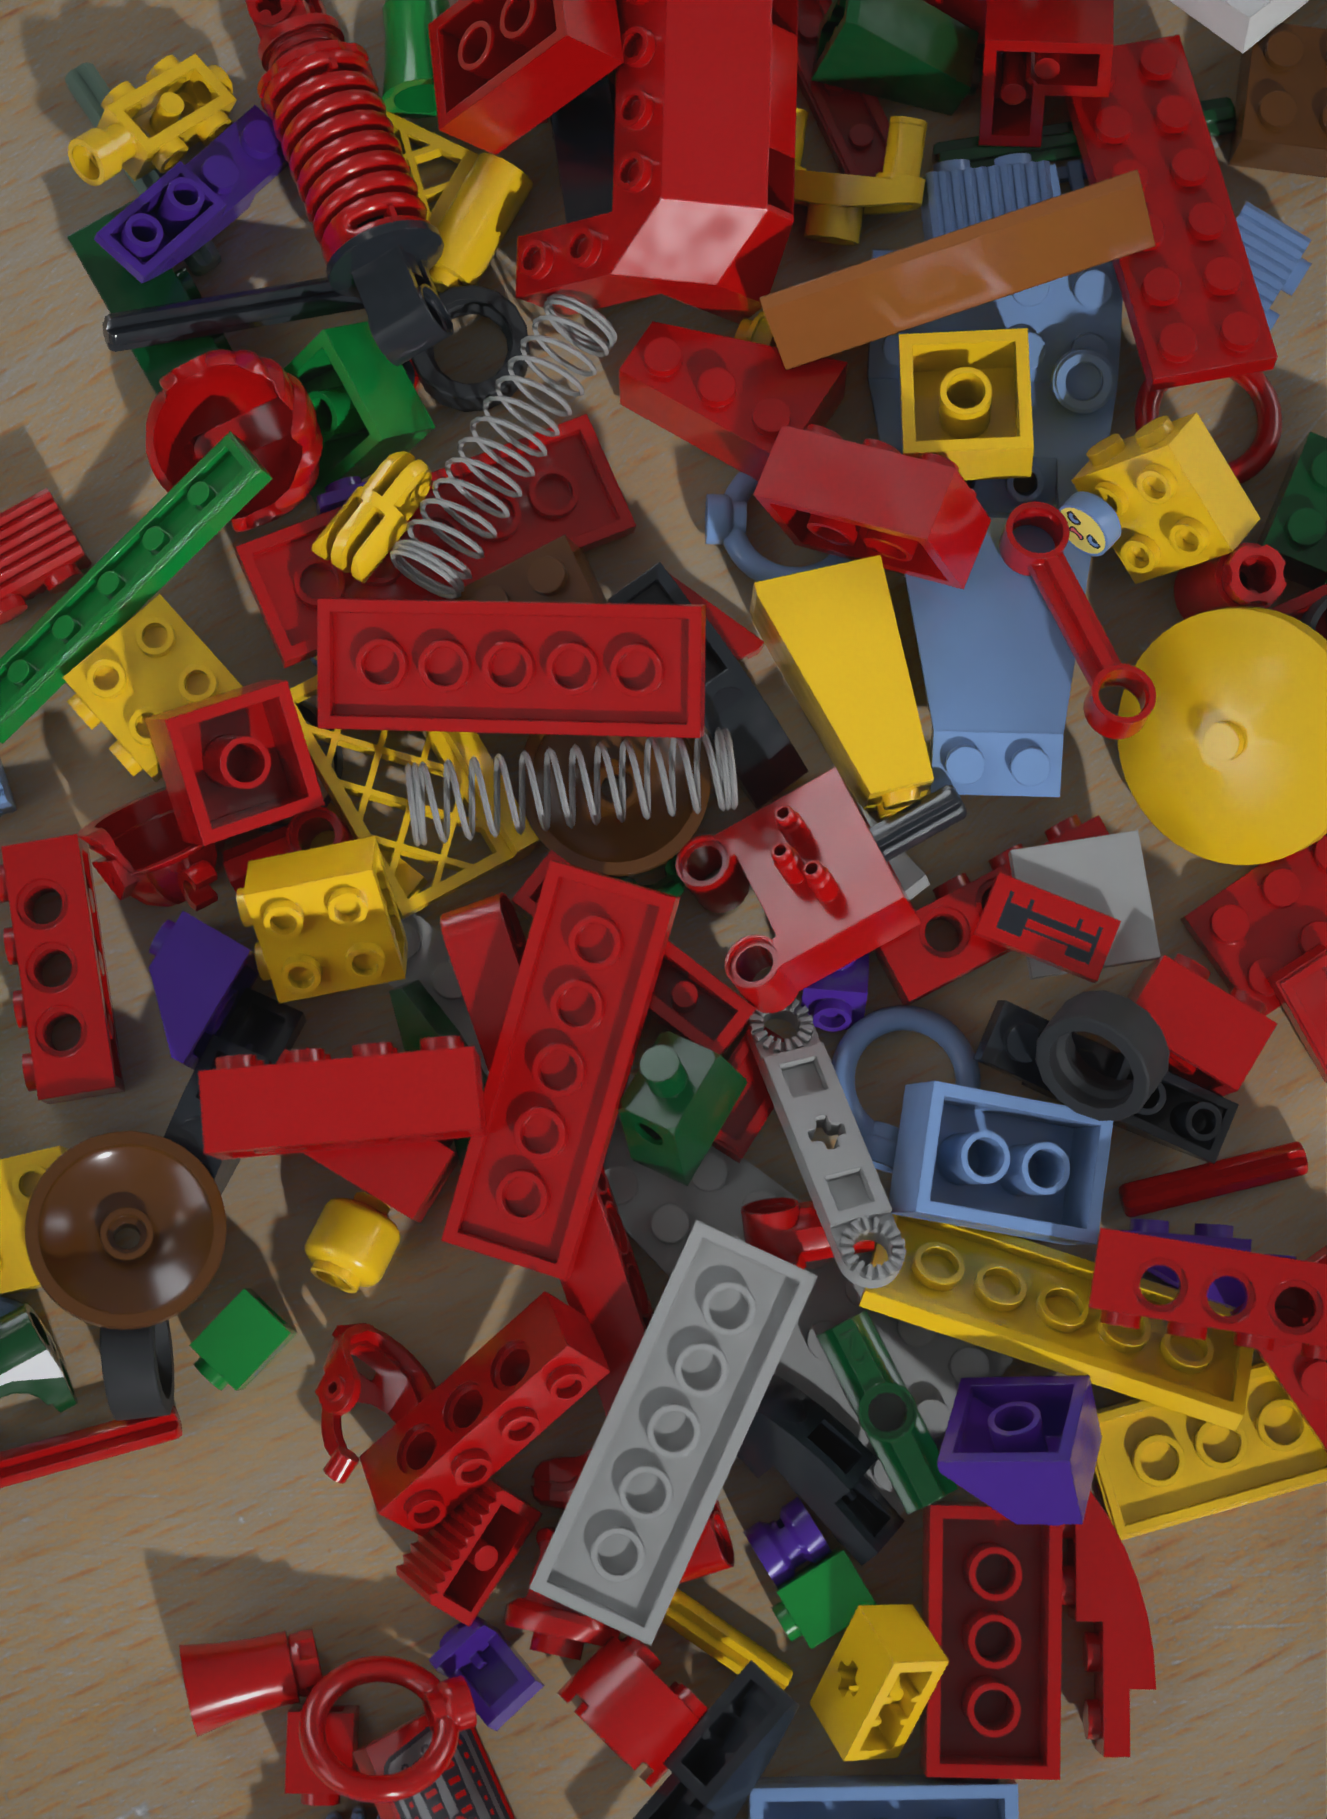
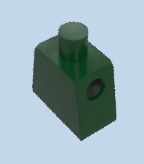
(681, 1097)

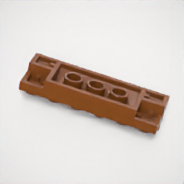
(959, 270)

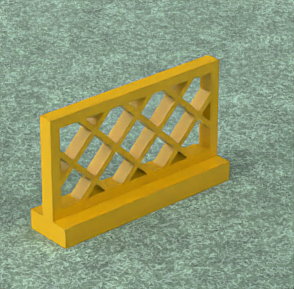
(456, 746)

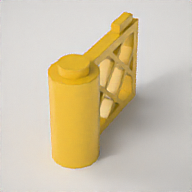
(471, 208)

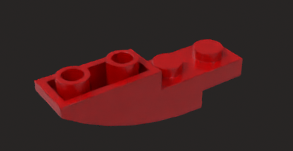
(1105, 1590)

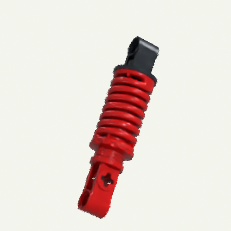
(351, 174)

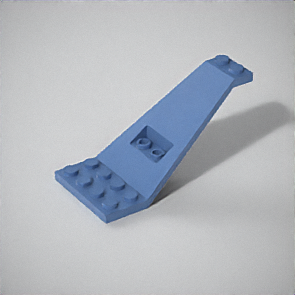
(993, 651)

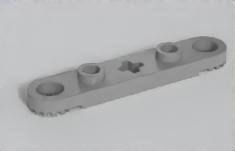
(838, 1179)

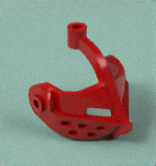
(395, 1389)

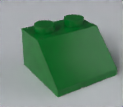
(359, 402)

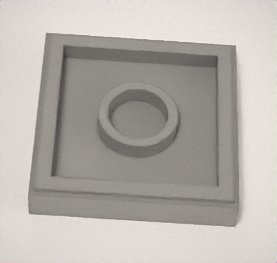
(1104, 876)

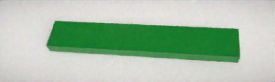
(127, 578)

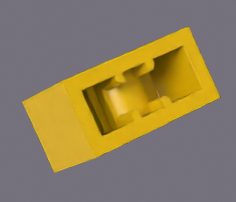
(878, 1682)

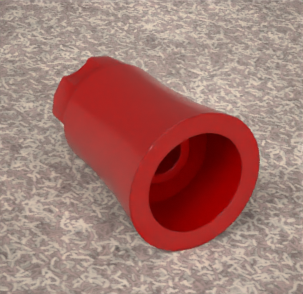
(1241, 578)
(247, 1676)

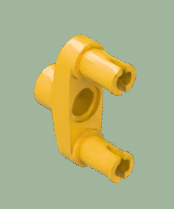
(840, 200)

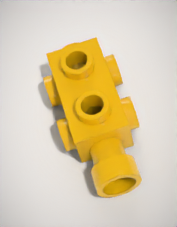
(143, 124)

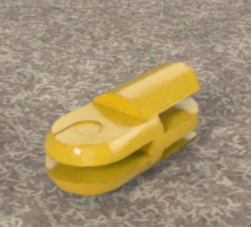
(375, 516)

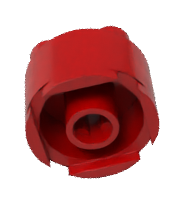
(633, 1706)

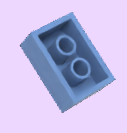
(999, 1164)

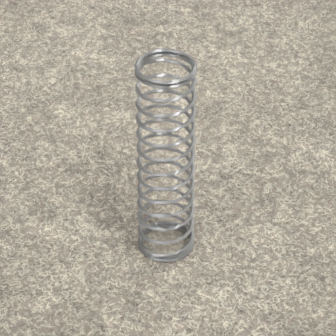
(571, 331)
(723, 776)

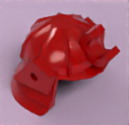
(148, 856)

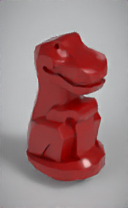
(555, 1626)

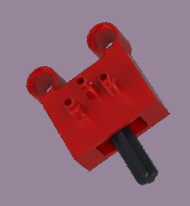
(817, 879)

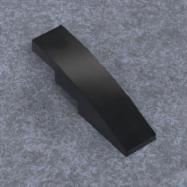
(585, 152)
(724, 1751)

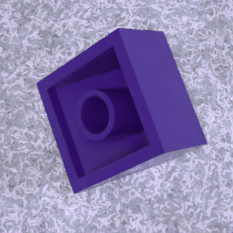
(197, 983)
(1024, 1445)

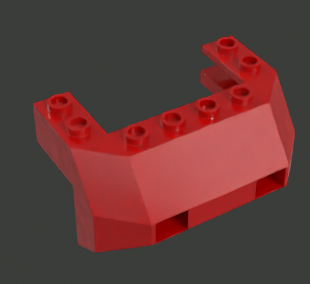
(695, 164)

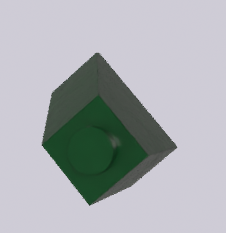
(898, 53)

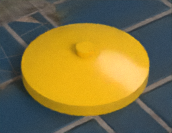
(1234, 736)

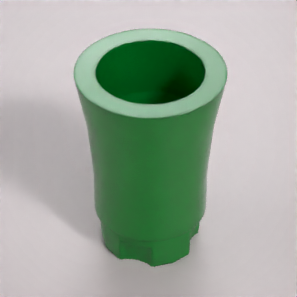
(408, 63)

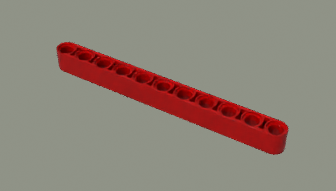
(605, 1281)

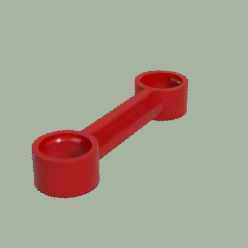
(1076, 620)

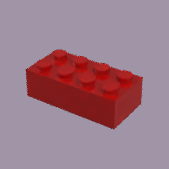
(342, 1102)
(999, 1621)

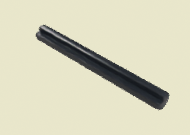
(224, 314)

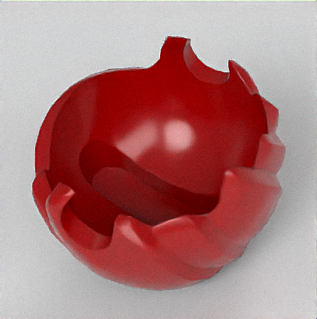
(254, 402)

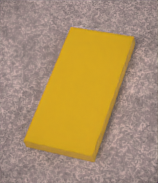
(1175, 1468)

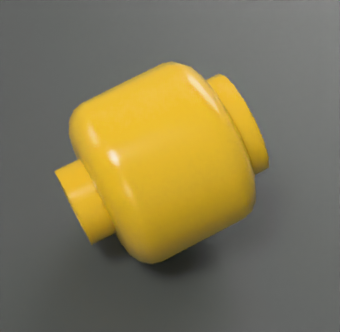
(352, 1242)

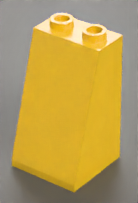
(848, 671)

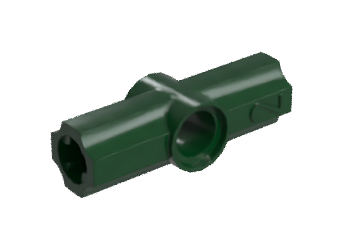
(864, 1372)

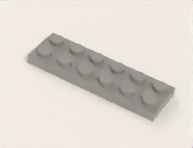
(673, 1432)

